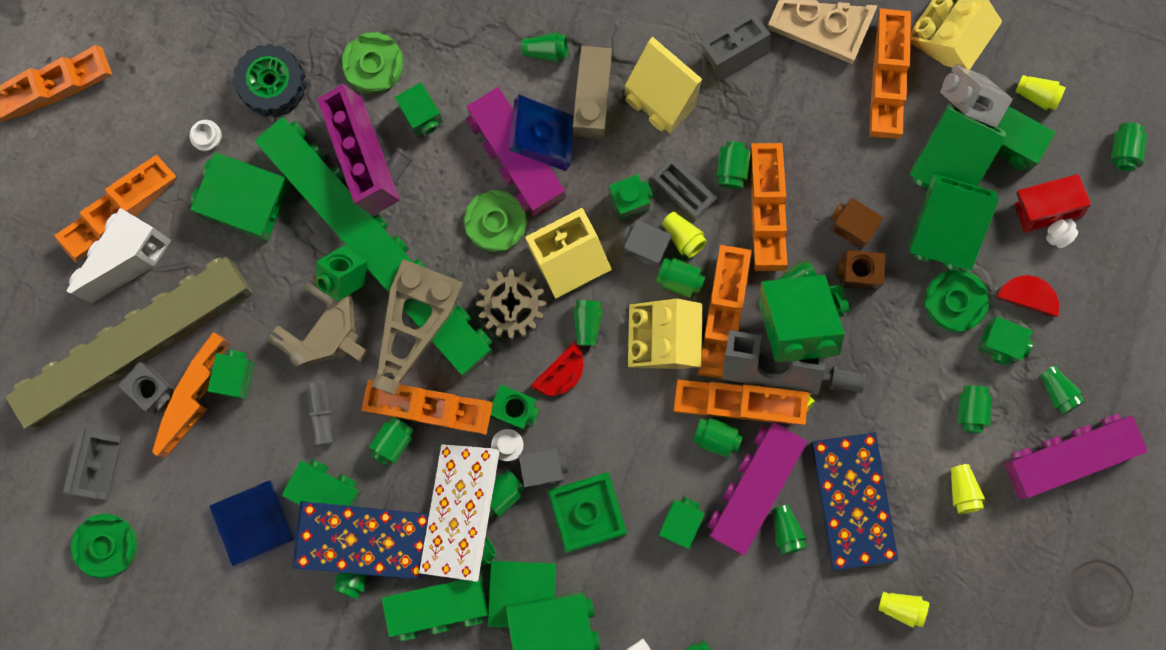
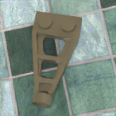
(426, 287)

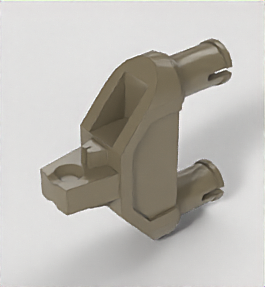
(330, 337)

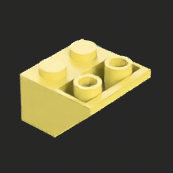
(955, 30)
(568, 253)
(665, 334)

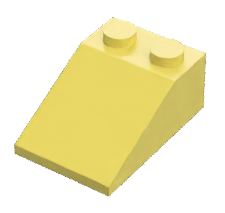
(662, 87)

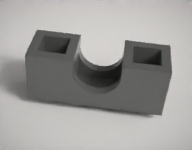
(749, 363)

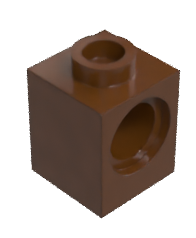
(855, 222)
(874, 266)

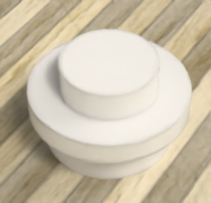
(205, 135)
(1062, 233)
(508, 443)

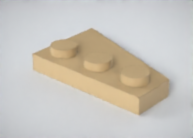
(825, 27)

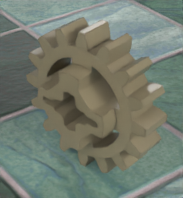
(526, 304)

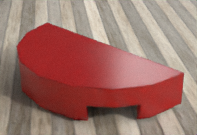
(1030, 293)
(561, 374)

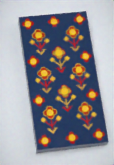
(854, 501)
(359, 540)

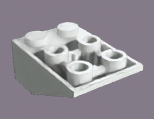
(120, 255)

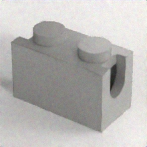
(970, 89)

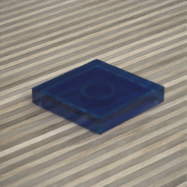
(541, 133)
(251, 523)

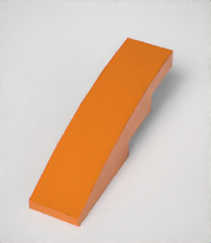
(890, 73)
(52, 83)
(130, 193)
(768, 207)
(724, 307)
(741, 402)
(184, 406)
(429, 408)

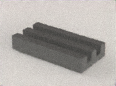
(672, 195)

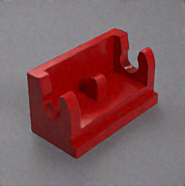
(1050, 201)

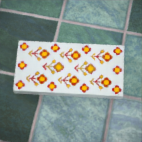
(459, 512)

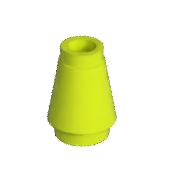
(1041, 91)
(685, 236)
(965, 490)
(904, 608)

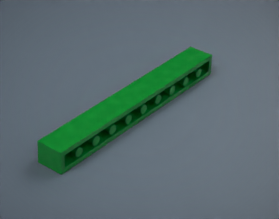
(366, 236)

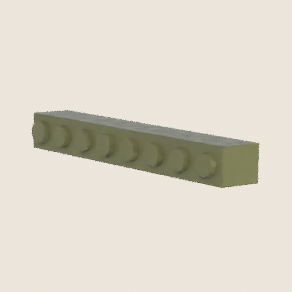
(133, 341)

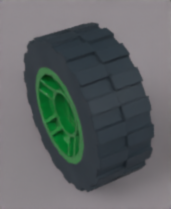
(258, 67)

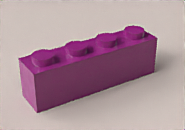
(358, 150)
(532, 179)
(1076, 456)
(757, 487)

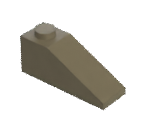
(592, 92)

